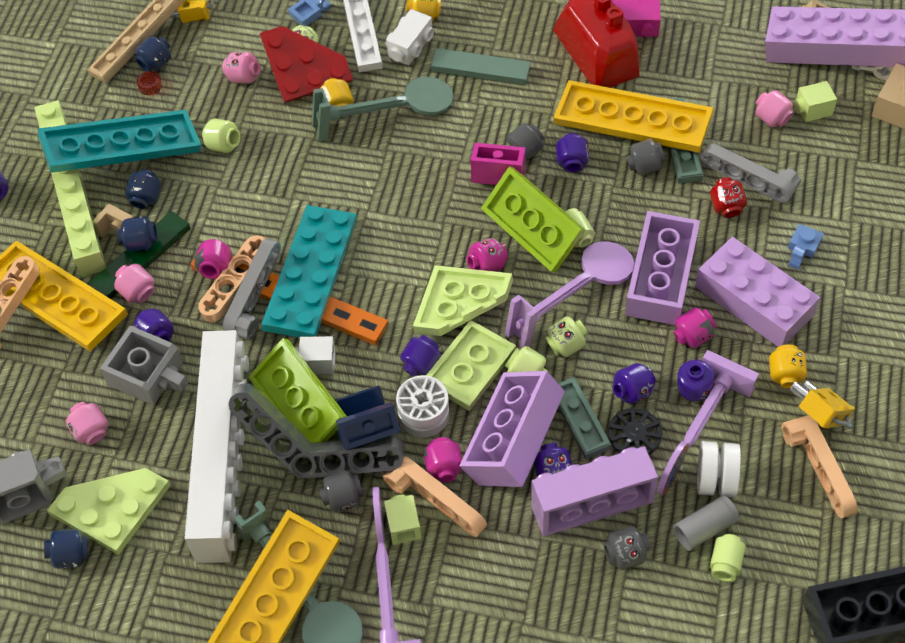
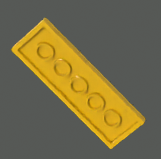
(633, 115)
(65, 300)
(277, 583)

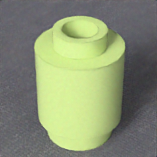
(587, 238)
(727, 558)

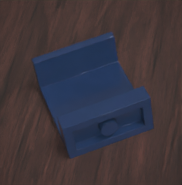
(366, 418)

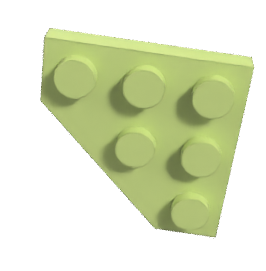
(458, 297)
(110, 507)

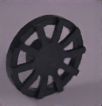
(634, 431)

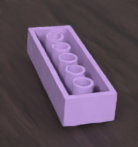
(836, 36)

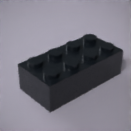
(858, 608)

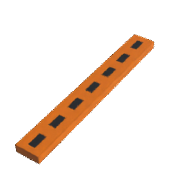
(337, 314)

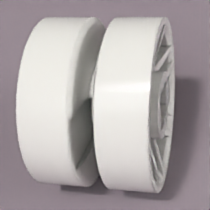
(423, 406)
(718, 469)

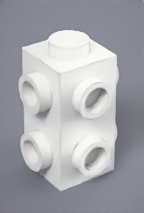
(409, 37)

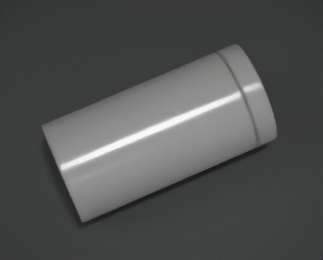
(706, 522)

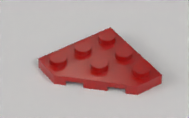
(301, 63)

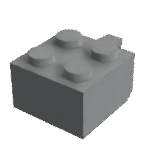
(144, 366)
(26, 484)

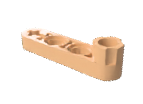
(229, 276)
(26, 278)
(807, 432)
(414, 476)

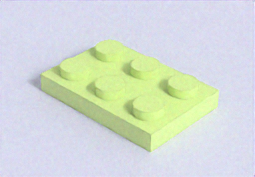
(471, 364)

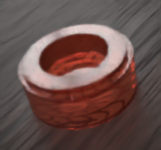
(149, 83)

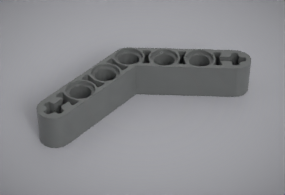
(302, 447)

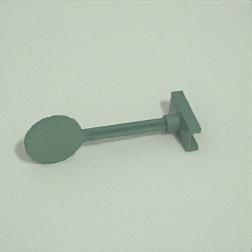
(422, 95)
(325, 621)

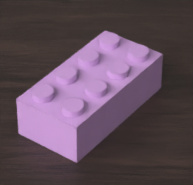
(662, 268)
(757, 292)
(512, 429)
(593, 490)

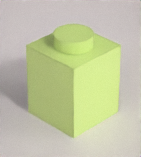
(815, 101)
(402, 519)

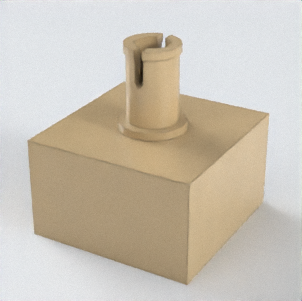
(891, 99)

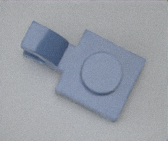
(307, 11)
(803, 242)

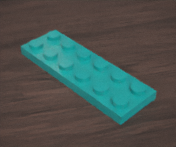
(118, 140)
(309, 272)

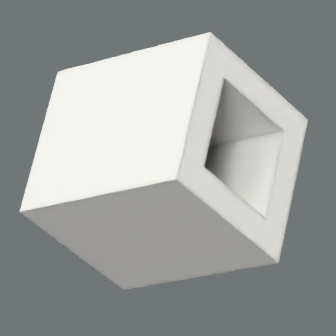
(318, 353)

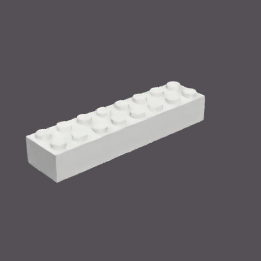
(216, 450)

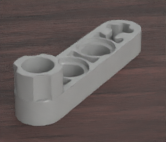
(773, 185)
(239, 313)

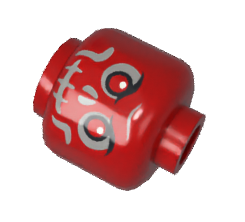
(728, 197)

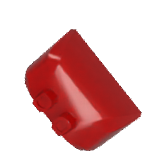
(599, 41)

